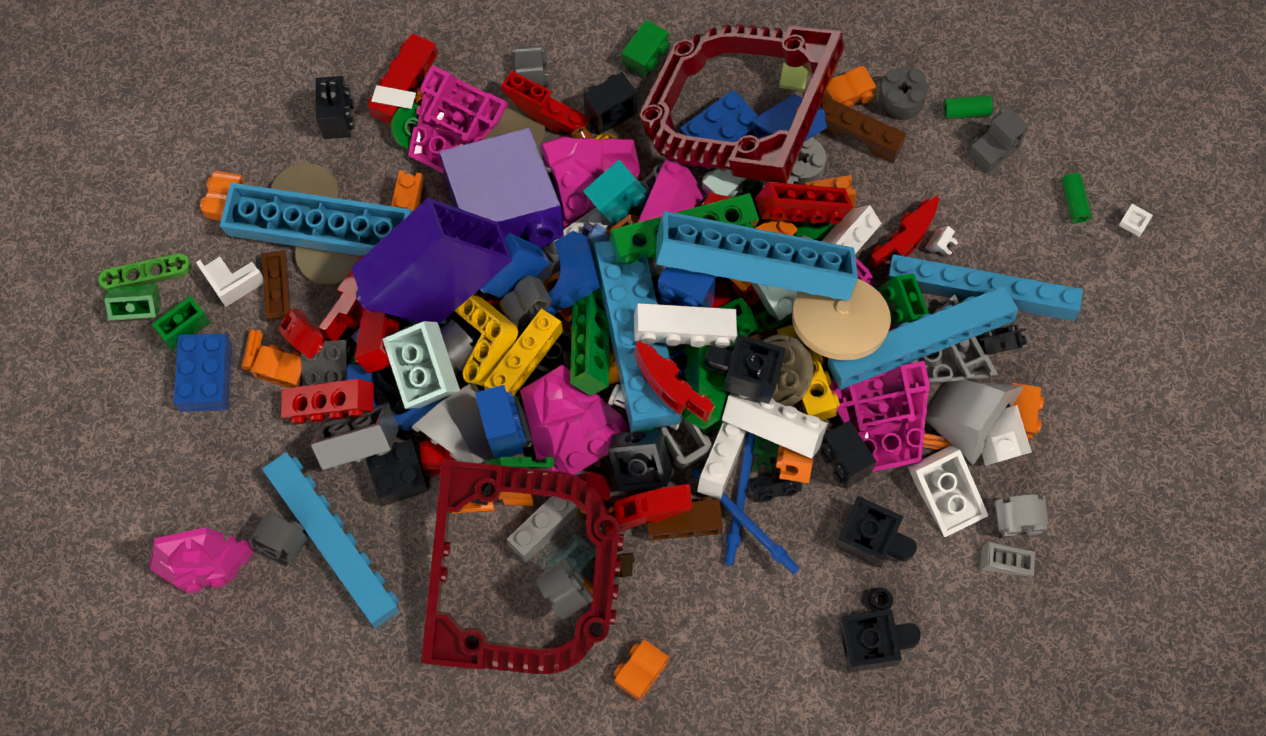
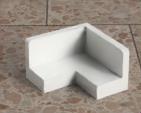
(231, 286)

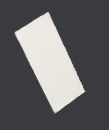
(393, 97)

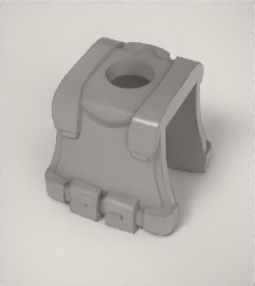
(701, 440)

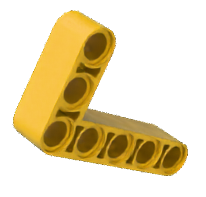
(494, 343)

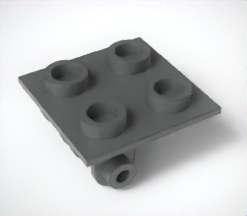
(328, 365)

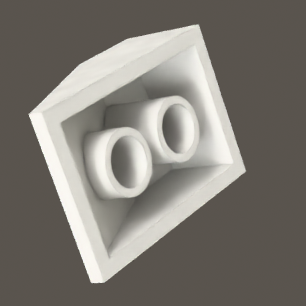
(948, 490)

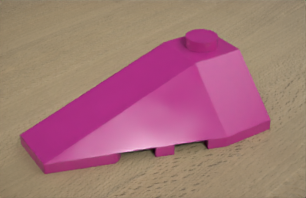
(672, 192)

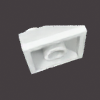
(1006, 438)

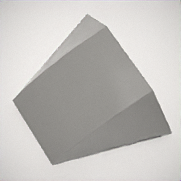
(958, 361)
(968, 411)
(458, 426)

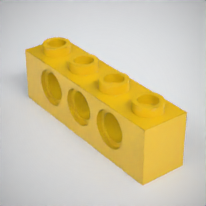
(526, 353)
(825, 405)

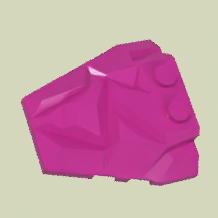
(451, 116)
(579, 163)
(892, 408)
(569, 422)
(198, 559)

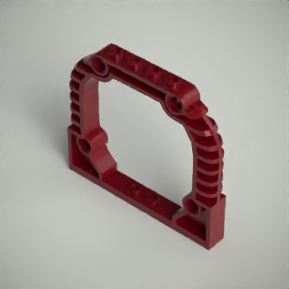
(749, 157)
(447, 641)

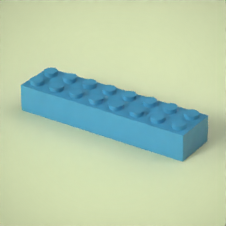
(307, 219)
(756, 256)
(621, 292)

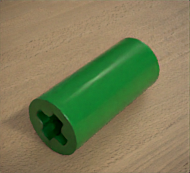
(968, 106)
(1076, 198)

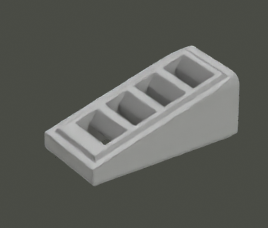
(988, 565)

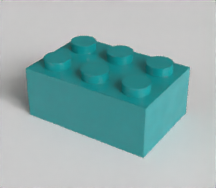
(618, 193)

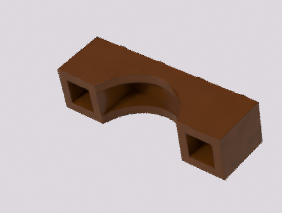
(879, 137)

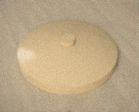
(840, 326)

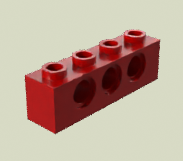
(327, 400)

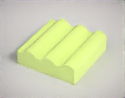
(793, 78)

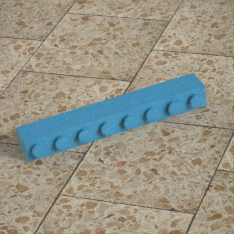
(964, 282)
(929, 336)
(331, 540)

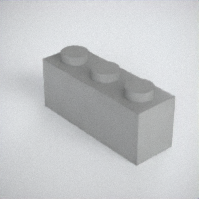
(541, 527)

